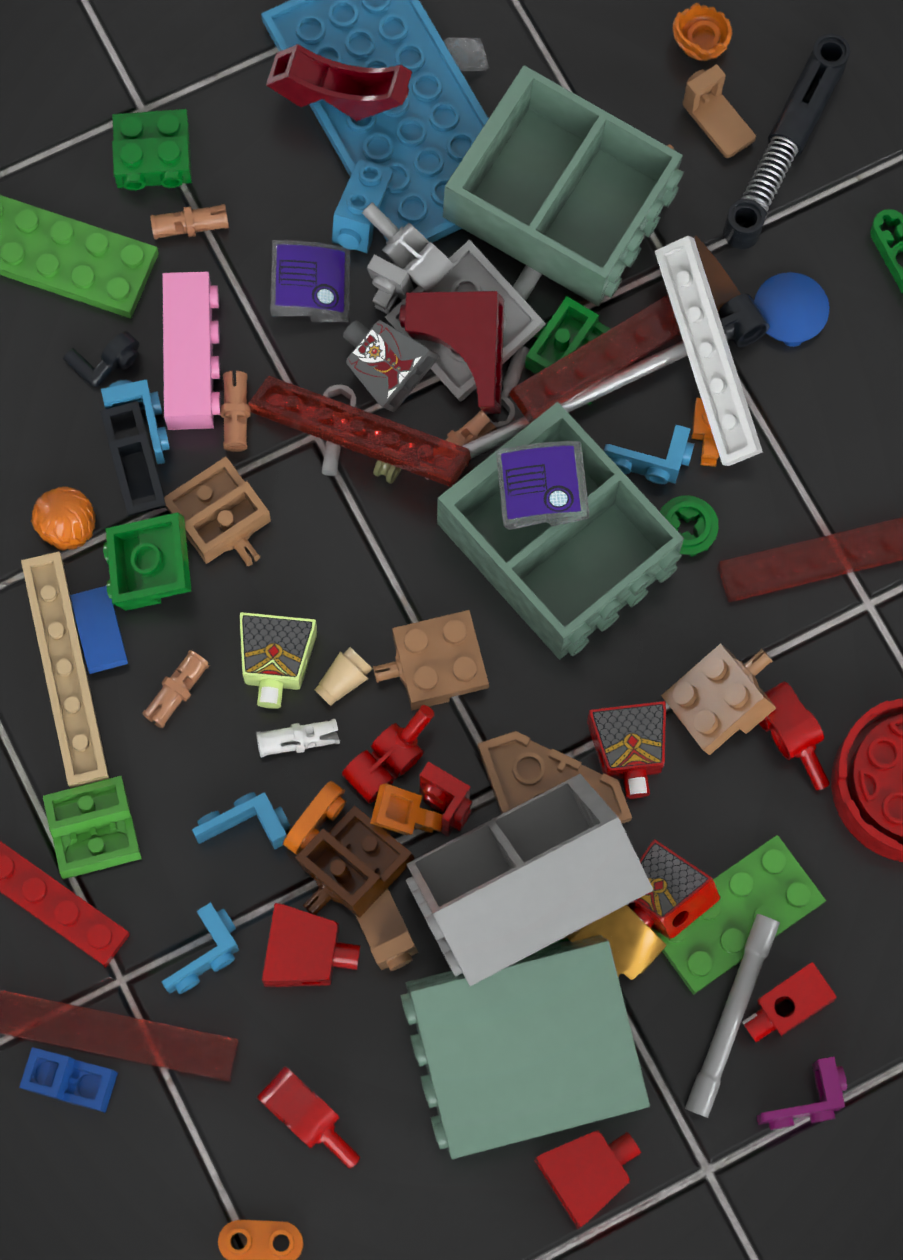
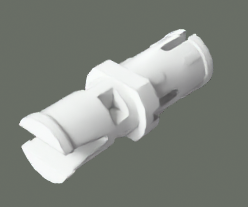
(297, 738)

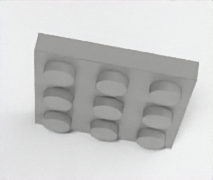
(476, 273)

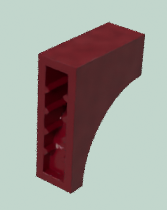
(467, 325)

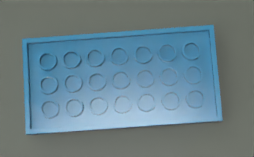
(417, 139)

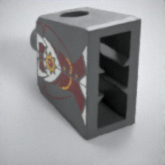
(387, 361)

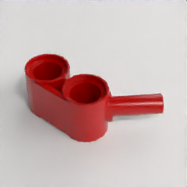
(795, 731)
(392, 756)
(305, 1115)

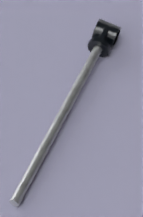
(740, 322)

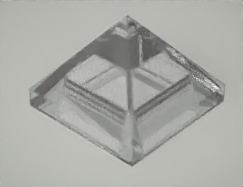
(468, 53)

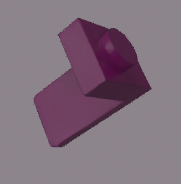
(830, 1084)

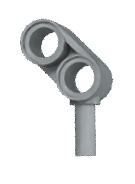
(410, 250)

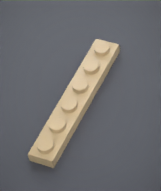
(65, 670)

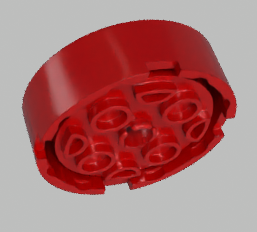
(870, 780)

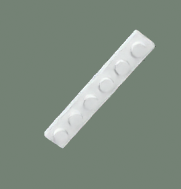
(708, 351)

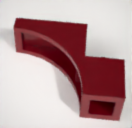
(351, 89)

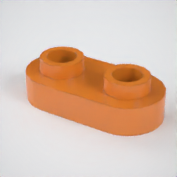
(325, 805)
(260, 1240)

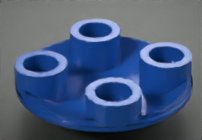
(793, 307)

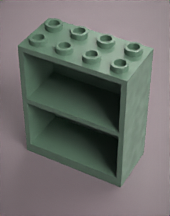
(562, 186)
(568, 574)
(525, 1048)

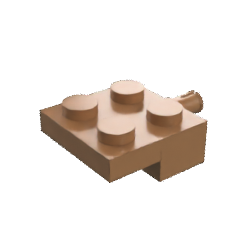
(219, 512)
(436, 660)
(720, 697)

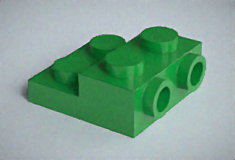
(151, 149)
(147, 561)

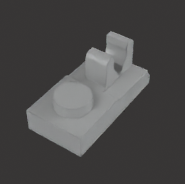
(391, 283)

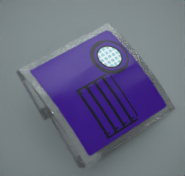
(310, 280)
(542, 484)

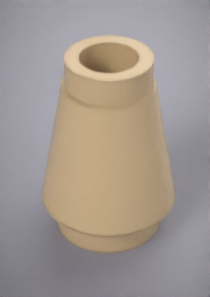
(343, 676)

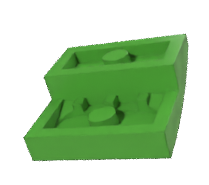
(91, 827)

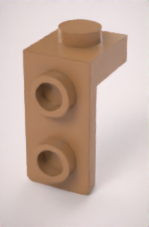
(714, 113)
(387, 933)

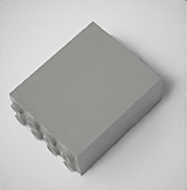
(526, 879)

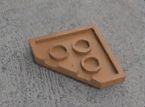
(526, 769)

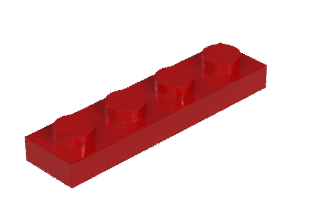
(59, 907)

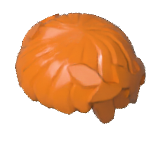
(702, 32)
(64, 518)

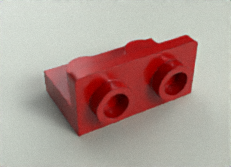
(446, 791)

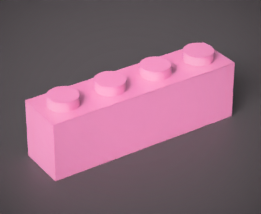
(189, 351)

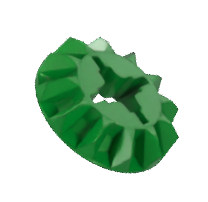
(690, 509)

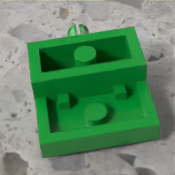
(564, 333)

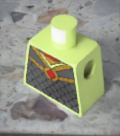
(275, 654)

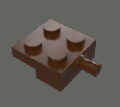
(352, 863)

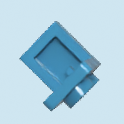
(366, 185)
(126, 392)
(654, 468)
(272, 820)
(219, 927)

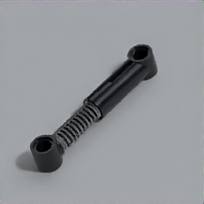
(787, 138)

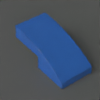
(98, 630)
(68, 1079)

